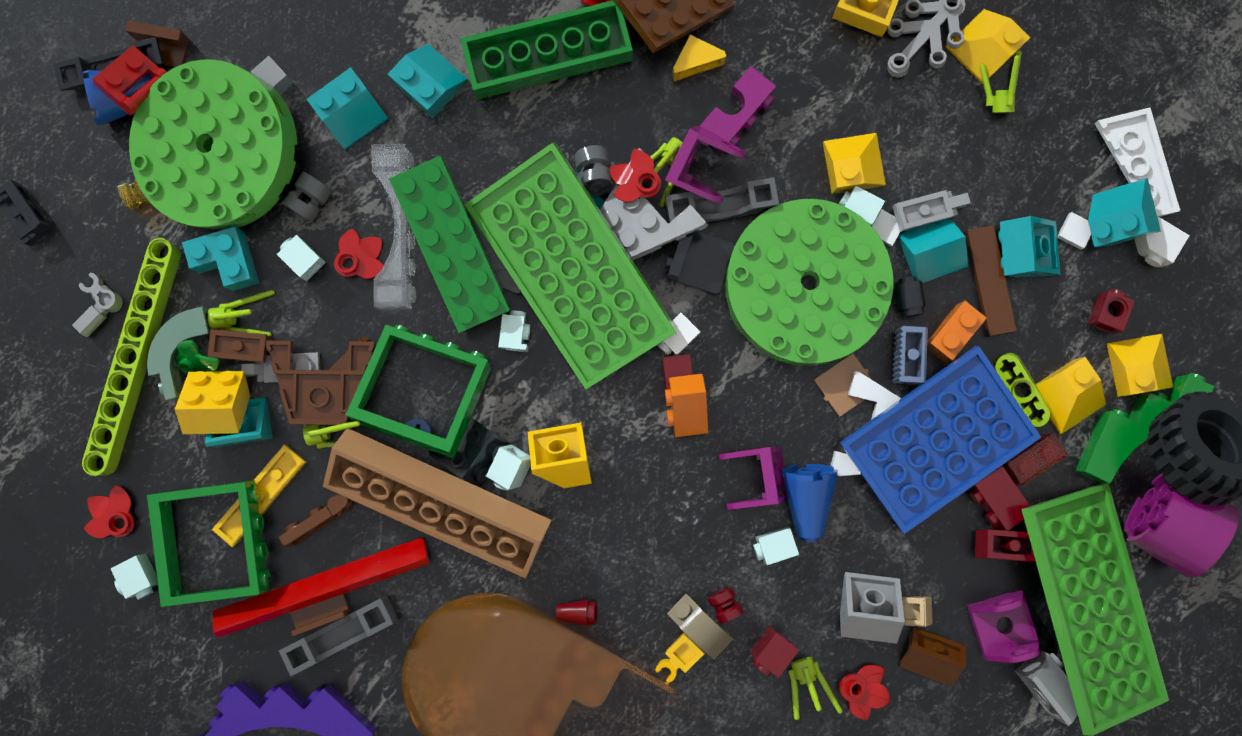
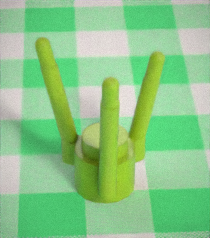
(1004, 99)
(668, 154)
(225, 316)
(320, 434)
(805, 672)

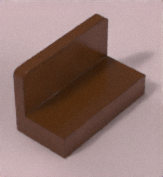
(172, 41)
(238, 346)
(320, 614)
(934, 657)

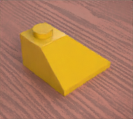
(988, 41)
(854, 163)
(1139, 365)
(1072, 393)
(560, 455)

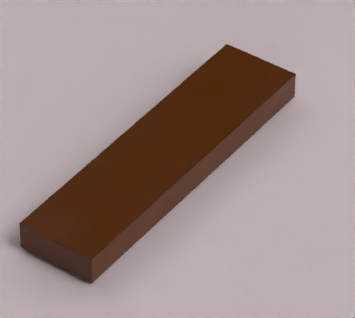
(990, 280)

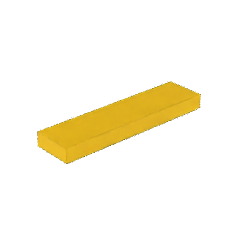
(269, 485)

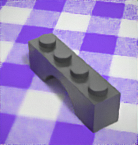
(741, 201)
(338, 635)

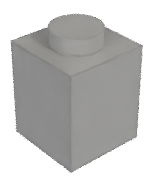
(273, 74)

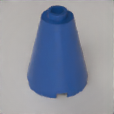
(105, 108)
(809, 498)

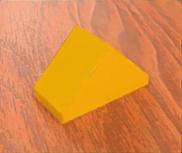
(697, 58)

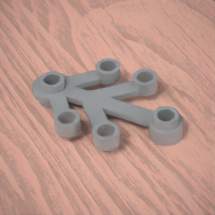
(926, 30)

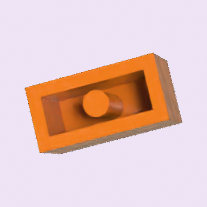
(955, 332)
(687, 405)

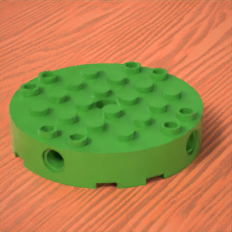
(212, 145)
(848, 275)

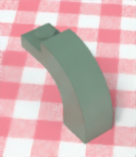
(161, 357)

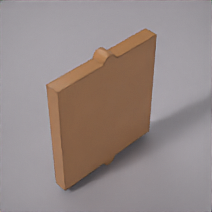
(836, 384)

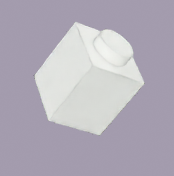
(682, 338)

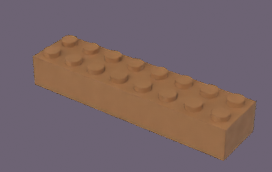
(435, 502)

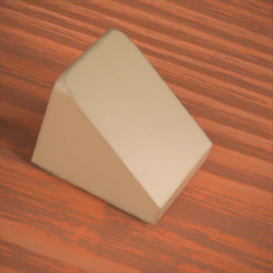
(917, 611)

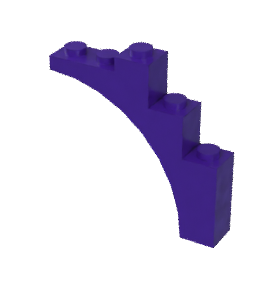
(326, 714)

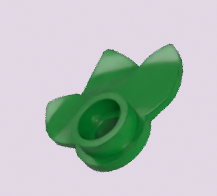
(191, 361)

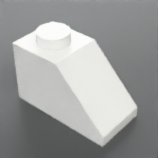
(1162, 247)

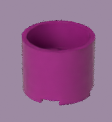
(1180, 531)

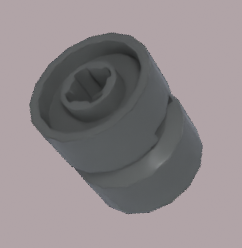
(593, 169)
(313, 189)

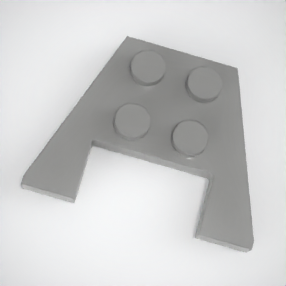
(643, 228)

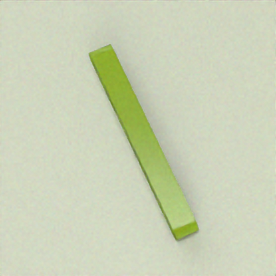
(122, 367)

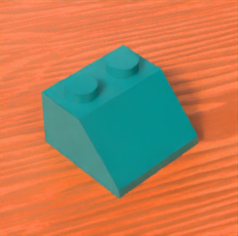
(427, 79)
(347, 109)
(1123, 214)
(1029, 247)

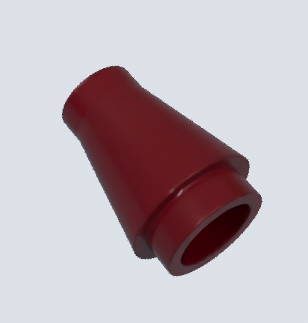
(579, 612)

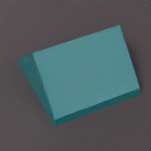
(934, 250)
(254, 428)

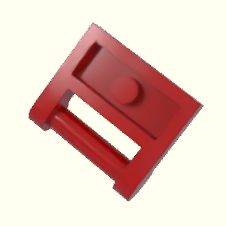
(126, 73)

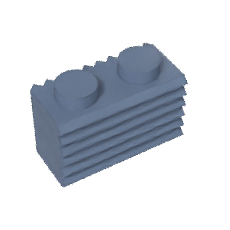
(910, 355)

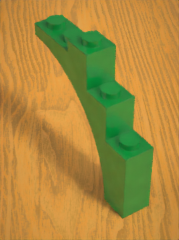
(1119, 434)

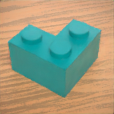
(227, 252)

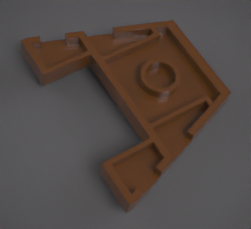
(318, 395)

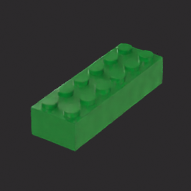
(547, 49)
(450, 243)

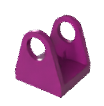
(678, 172)
(772, 466)
(1015, 644)

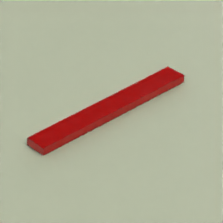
(320, 587)

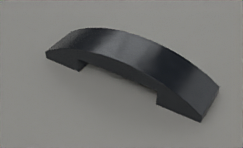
(70, 72)

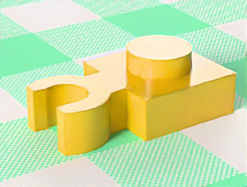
(681, 655)

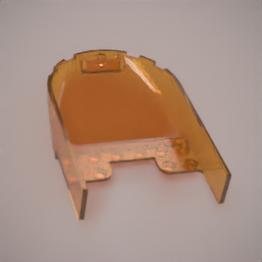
(503, 669)

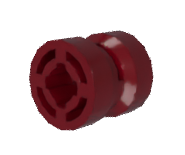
(721, 601)

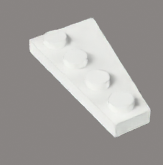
(1140, 155)

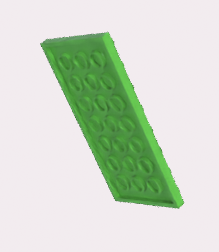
(570, 266)
(1095, 608)

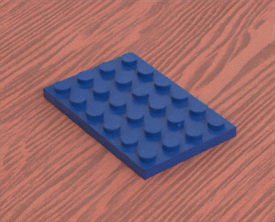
(940, 439)

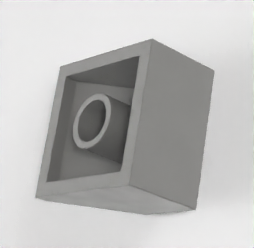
(871, 608)
(1049, 686)

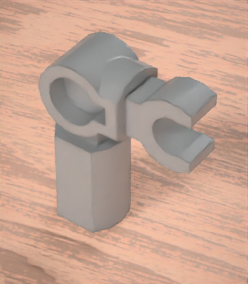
(106, 302)

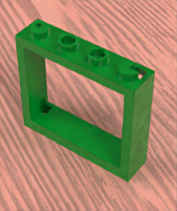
(404, 432)
(166, 549)

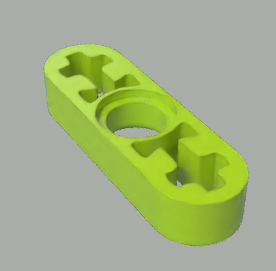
(1019, 367)

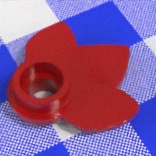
(633, 175)
(362, 252)
(107, 513)
(868, 692)

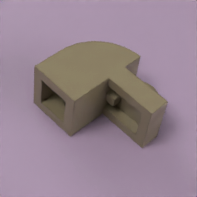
(699, 626)

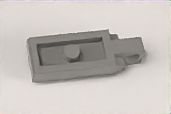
(928, 209)
(265, 372)

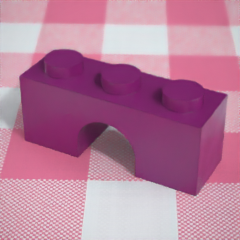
(754, 93)

